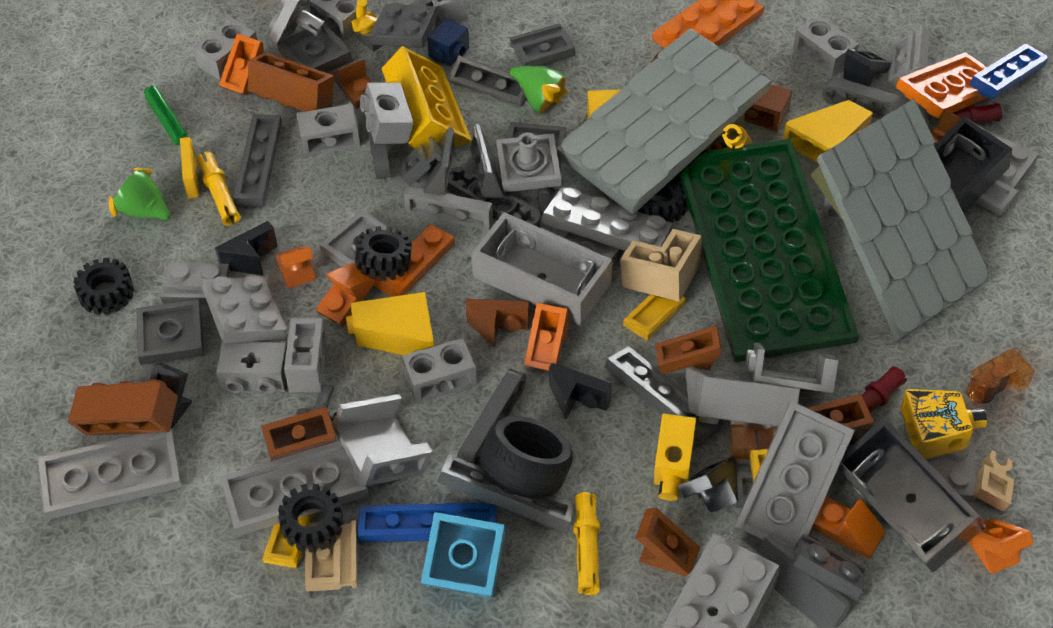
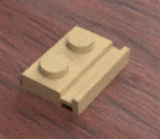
(336, 564)

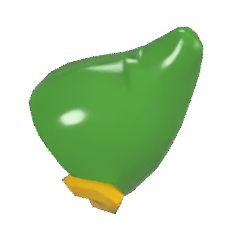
(540, 85)
(139, 197)

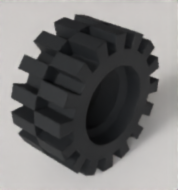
(671, 209)
(374, 243)
(98, 274)
(306, 500)

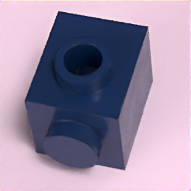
(448, 42)

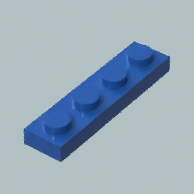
(1008, 71)
(413, 521)

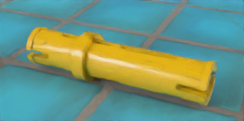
(736, 136)
(215, 179)
(586, 531)

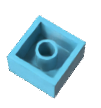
(463, 555)

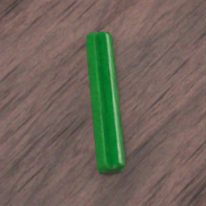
(165, 114)

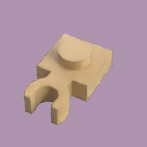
(993, 484)

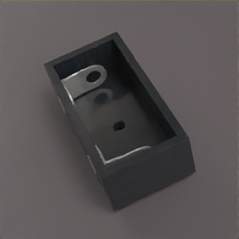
(972, 160)
(888, 471)

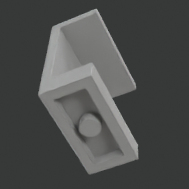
(824, 375)
(378, 442)

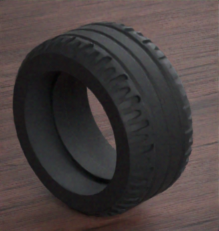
(526, 457)

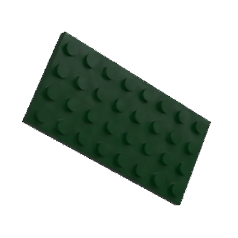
(766, 251)

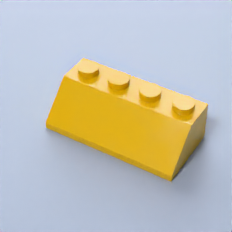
(428, 98)

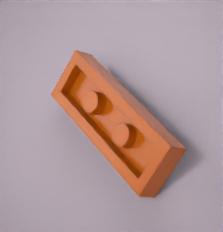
(425, 253)

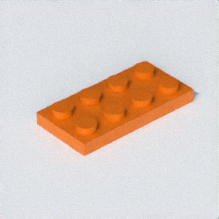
(710, 18)
(943, 85)

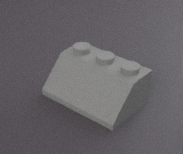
(736, 398)

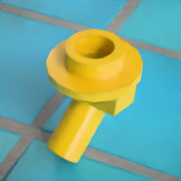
(365, 20)

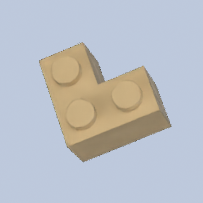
(663, 269)

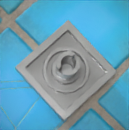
(291, 16)
(528, 162)

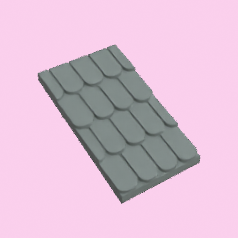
(663, 120)
(902, 218)

